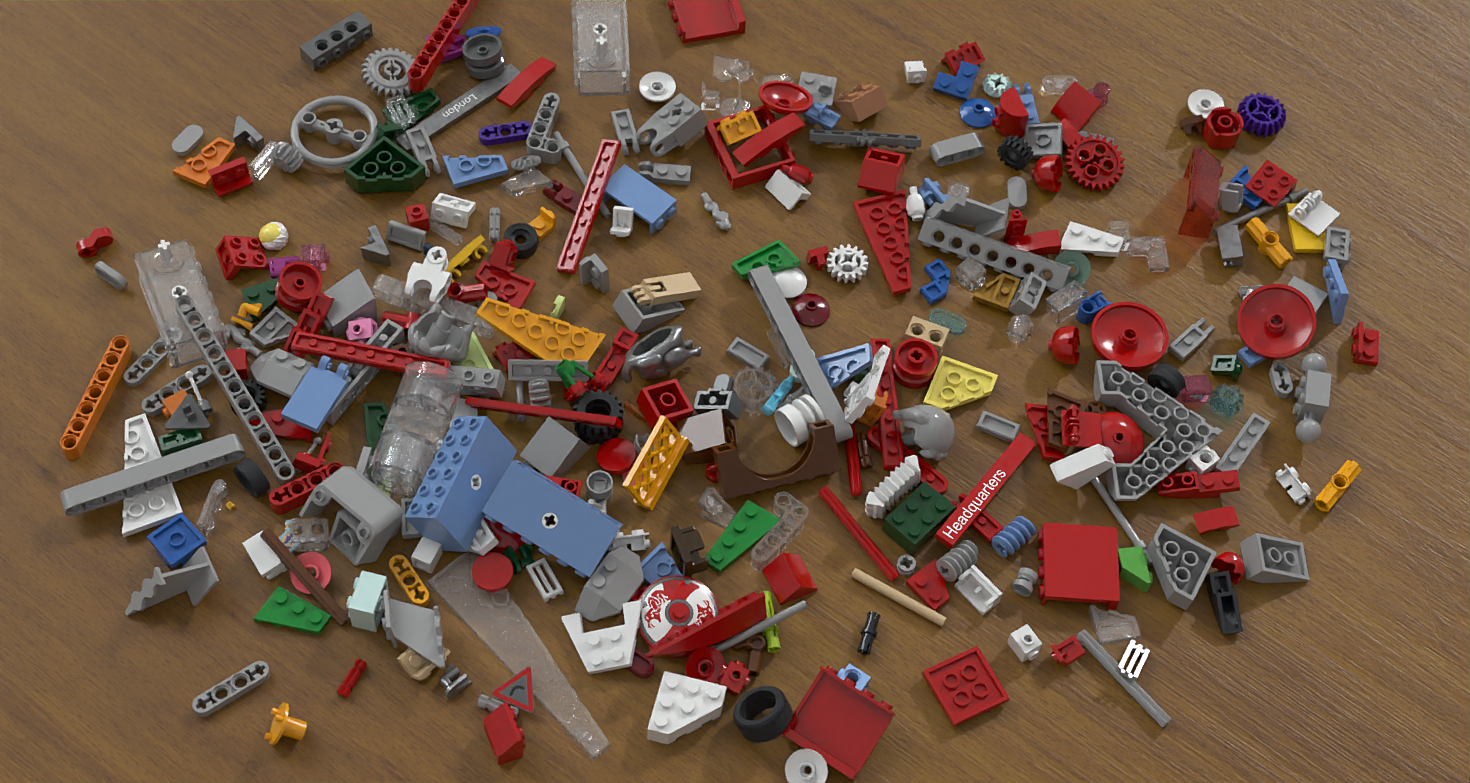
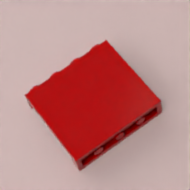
(706, 18)
(1078, 564)
(839, 722)

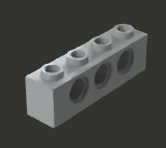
(480, 381)

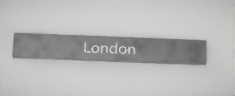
(463, 105)

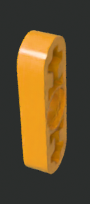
(409, 572)

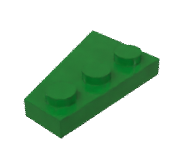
(774, 255)
(292, 612)

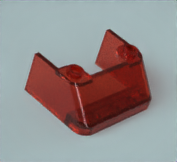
(1202, 198)

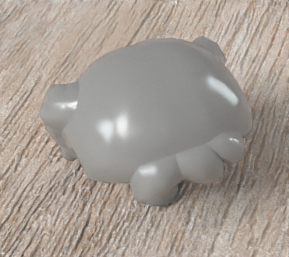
(437, 336)
(931, 430)

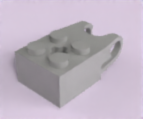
(672, 125)

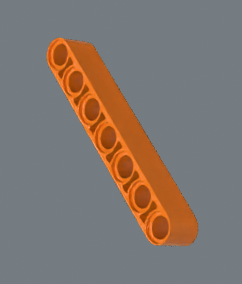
(96, 406)

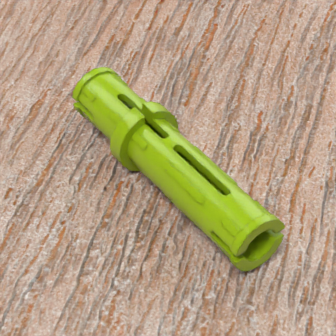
(772, 632)

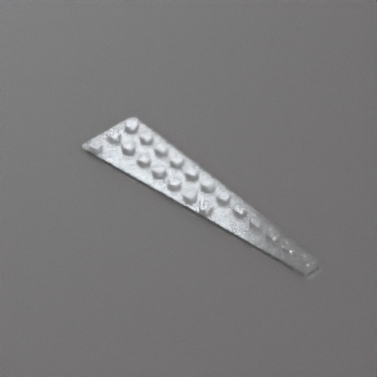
(516, 644)

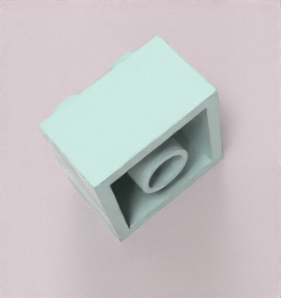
(365, 603)

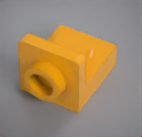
(544, 223)

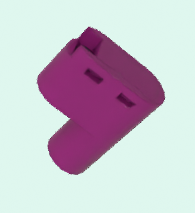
(278, 264)

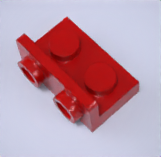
(968, 53)
(230, 177)
(1365, 345)
(510, 351)

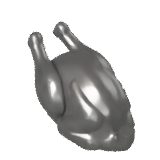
(659, 353)

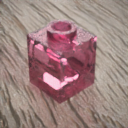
(315, 255)

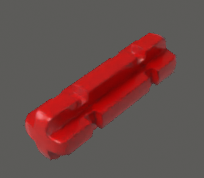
(351, 678)

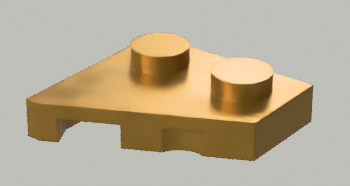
(998, 292)

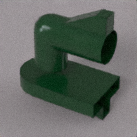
(526, 553)

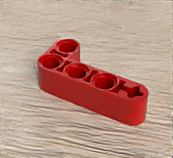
(279, 497)

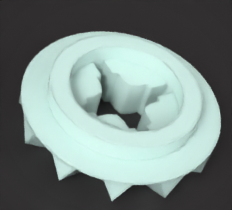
(990, 81)

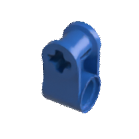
(1091, 306)

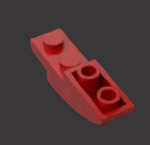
(1200, 486)

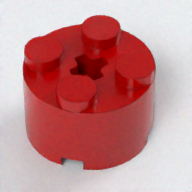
(1222, 128)

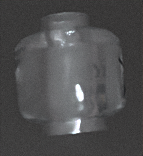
(1019, 328)

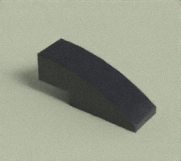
(1224, 602)

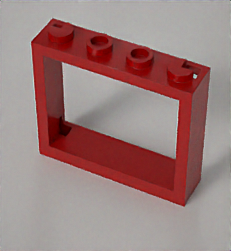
(753, 176)

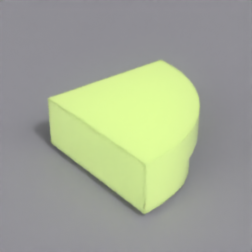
(560, 306)

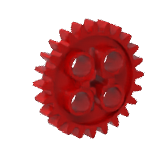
(1087, 149)

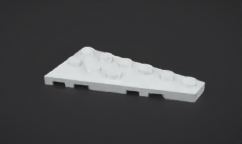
(154, 505)

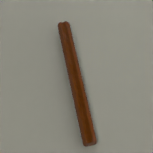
(304, 576)

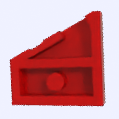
(929, 586)

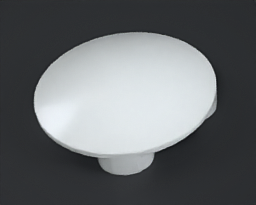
(791, 282)

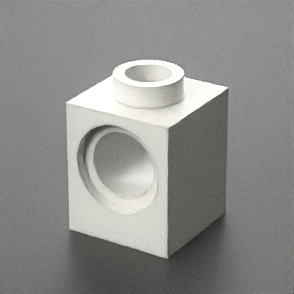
(1204, 454)

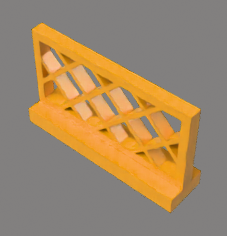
(664, 463)

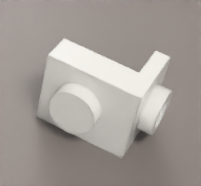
(622, 221)

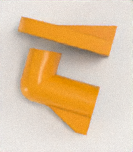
(254, 309)

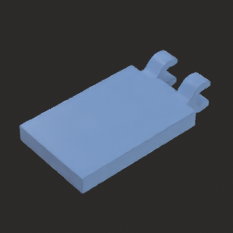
(316, 395)

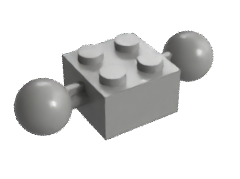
(1312, 398)

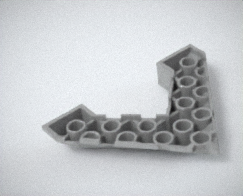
(1175, 428)

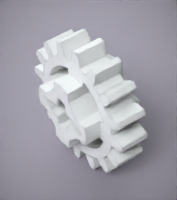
(847, 263)

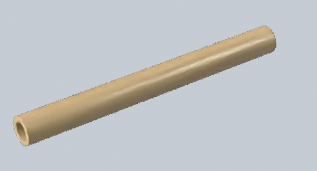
(898, 597)

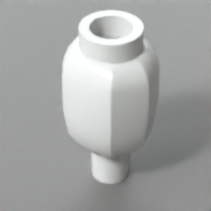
(915, 205)

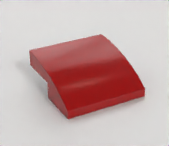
(1076, 106)

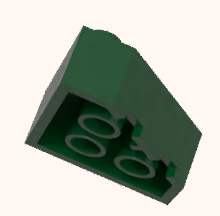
(384, 169)

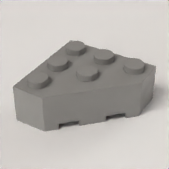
(1179, 564)

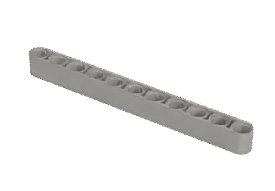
(798, 349)
(233, 380)

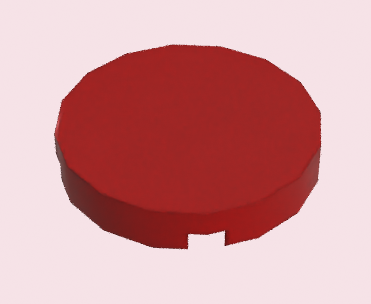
(616, 456)
(492, 572)

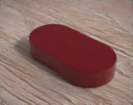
(641, 666)

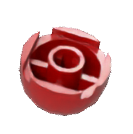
(1047, 173)
(1065, 345)

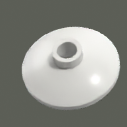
(657, 86)
(1203, 102)
(796, 765)

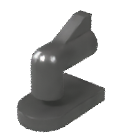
(456, 687)

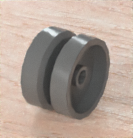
(484, 56)

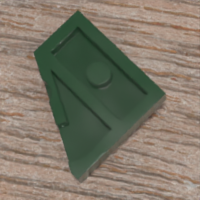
(261, 293)

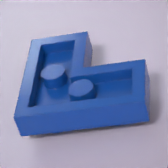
(957, 86)

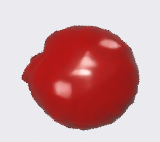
(1230, 562)

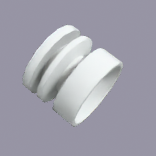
(795, 419)

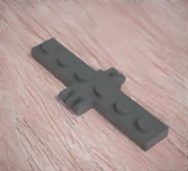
(863, 137)

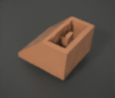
(861, 102)

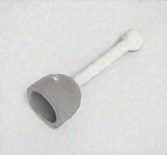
(204, 405)

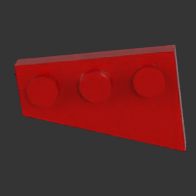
(1038, 420)
(284, 428)

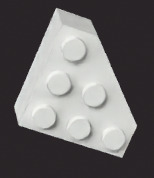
(683, 707)

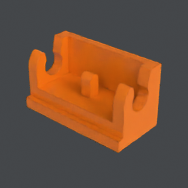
(874, 411)

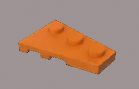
(210, 157)

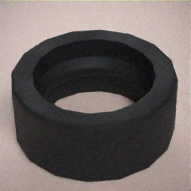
(252, 477)

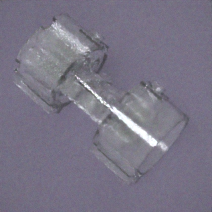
(415, 428)

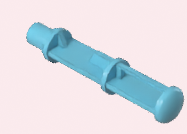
(778, 396)

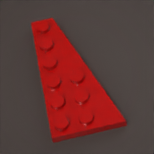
(886, 230)

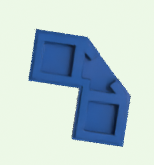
(938, 288)

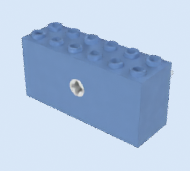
(460, 482)
(579, 532)

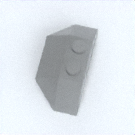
(280, 371)
(611, 585)

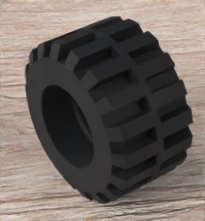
(598, 403)

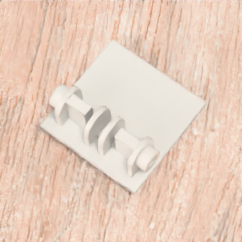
(1314, 213)

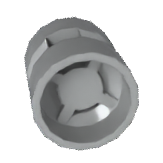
(599, 486)

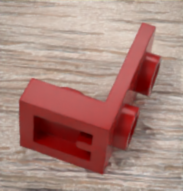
(307, 462)

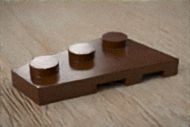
(1055, 403)

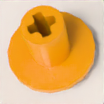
(285, 725)

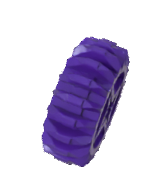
(1262, 109)

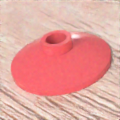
(314, 561)

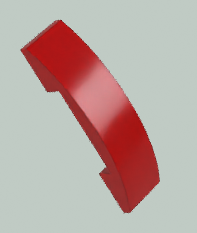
(615, 358)

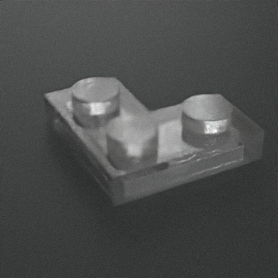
(1152, 247)

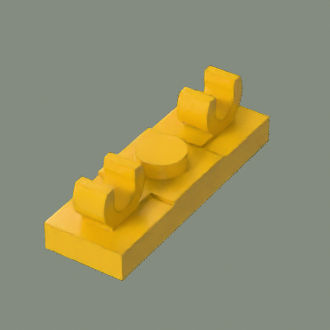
(462, 257)

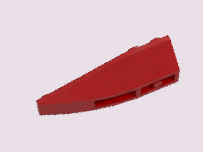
(714, 629)

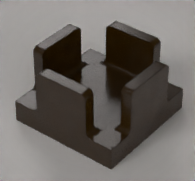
(685, 550)

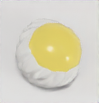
(273, 236)

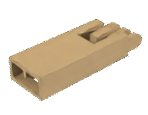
(677, 288)

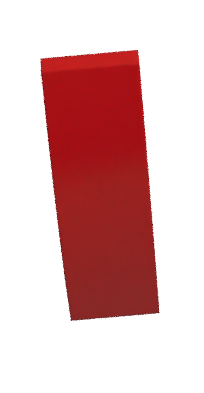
(1037, 243)

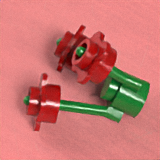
(574, 390)

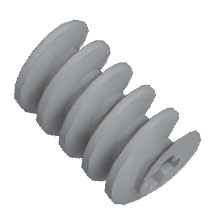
(957, 560)

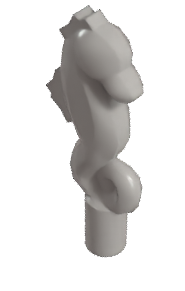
(721, 217)
(238, 336)

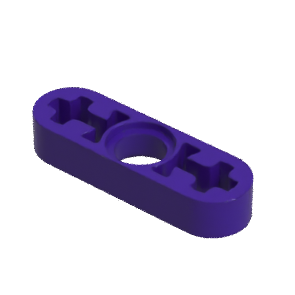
(491, 130)

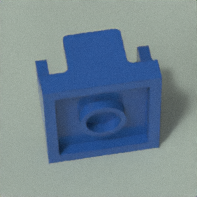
(176, 541)

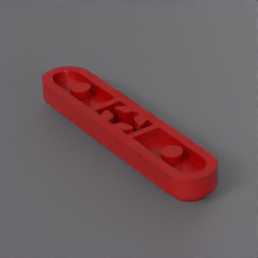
(928, 473)

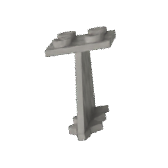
(961, 210)
(195, 577)
(415, 628)

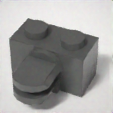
(719, 397)

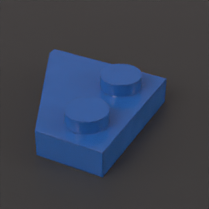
(1249, 198)

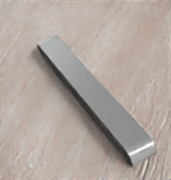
(151, 474)

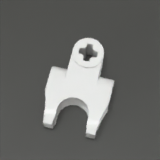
(430, 275)

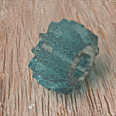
(1226, 400)

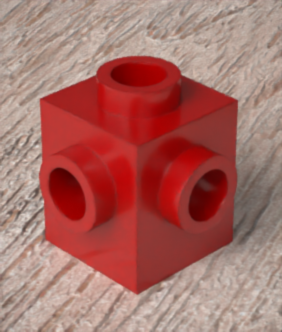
(739, 671)

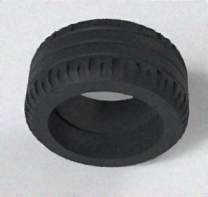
(769, 726)

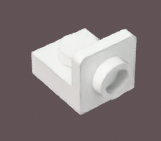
(915, 71)

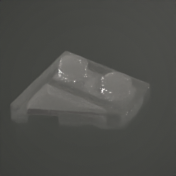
(1113, 627)

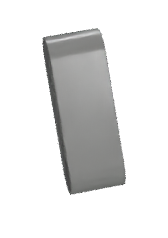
(956, 149)

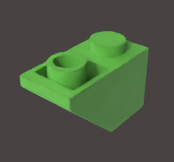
(1134, 568)

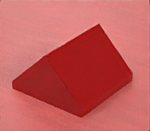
(789, 578)

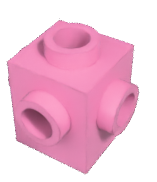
(361, 329)

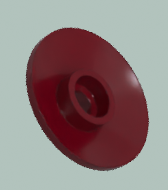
(810, 316)

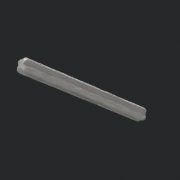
(1131, 686)

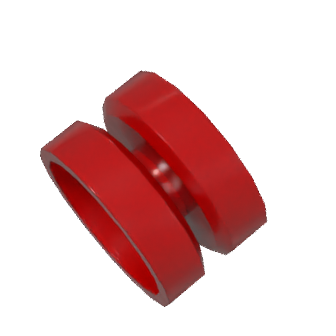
(297, 285)
(915, 363)

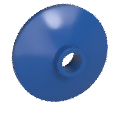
(484, 29)
(977, 113)

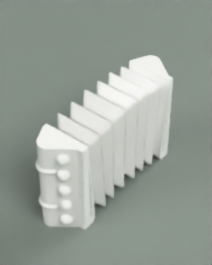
(893, 488)

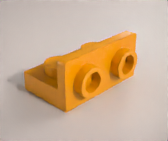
(739, 128)

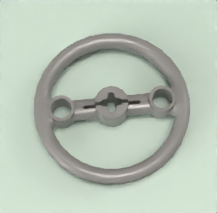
(333, 129)

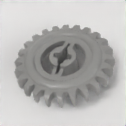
(385, 83)

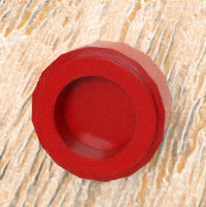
(710, 472)

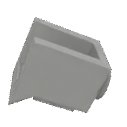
(1231, 196)

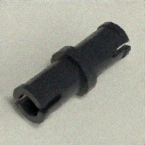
(869, 633)

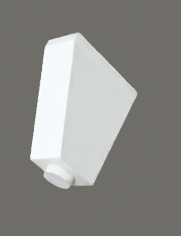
(1083, 466)

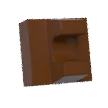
(1193, 121)

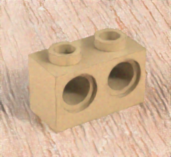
(929, 332)

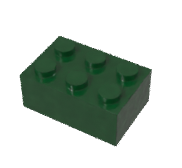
(918, 518)

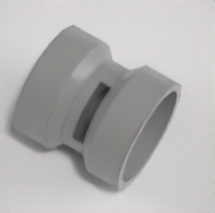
(1025, 581)

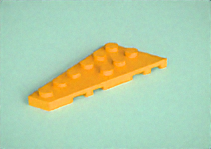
(540, 334)

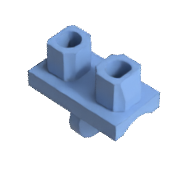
(822, 116)
(931, 192)

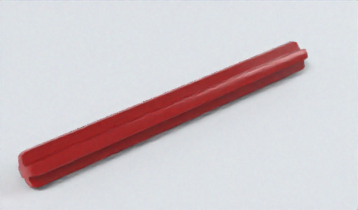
(859, 534)

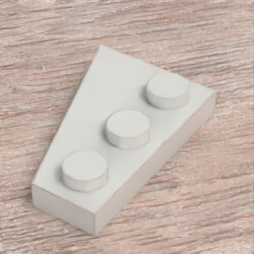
(1090, 241)

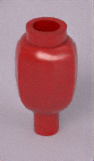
(798, 173)

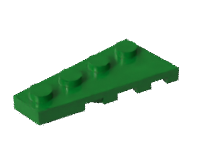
(740, 536)

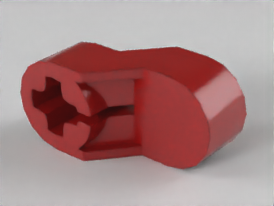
(90, 246)

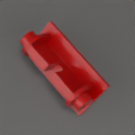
(1016, 226)

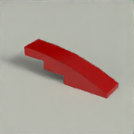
(523, 84)
(769, 138)
(310, 319)

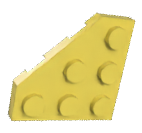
(958, 384)

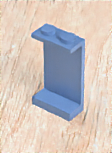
(638, 193)

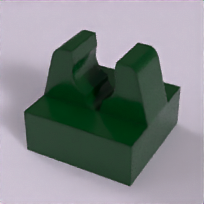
(388, 130)

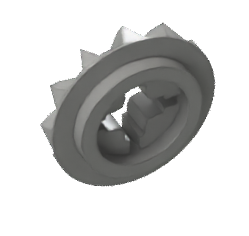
(526, 162)

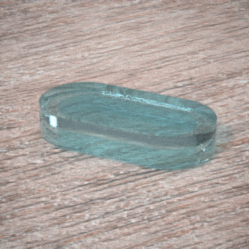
(949, 320)

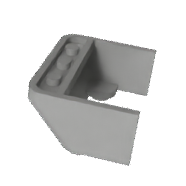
(365, 501)

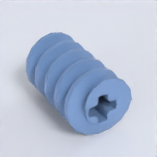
(1013, 536)

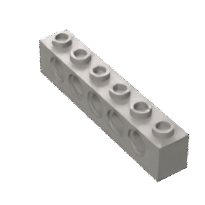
(360, 375)

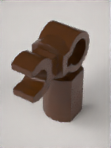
(757, 647)

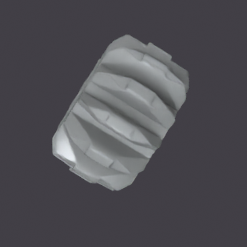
(286, 157)
(540, 393)

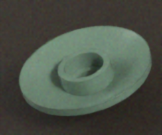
(1081, 265)

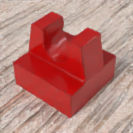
(818, 257)

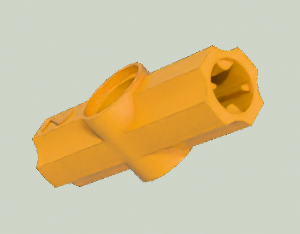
(1268, 243)
(1343, 479)

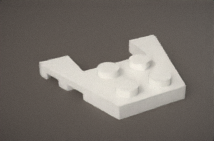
(863, 394)
(607, 647)

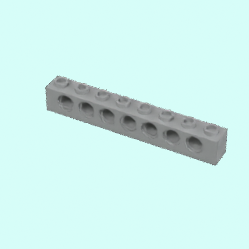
(1022, 257)

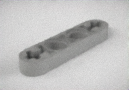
(149, 355)
(174, 387)
(233, 691)

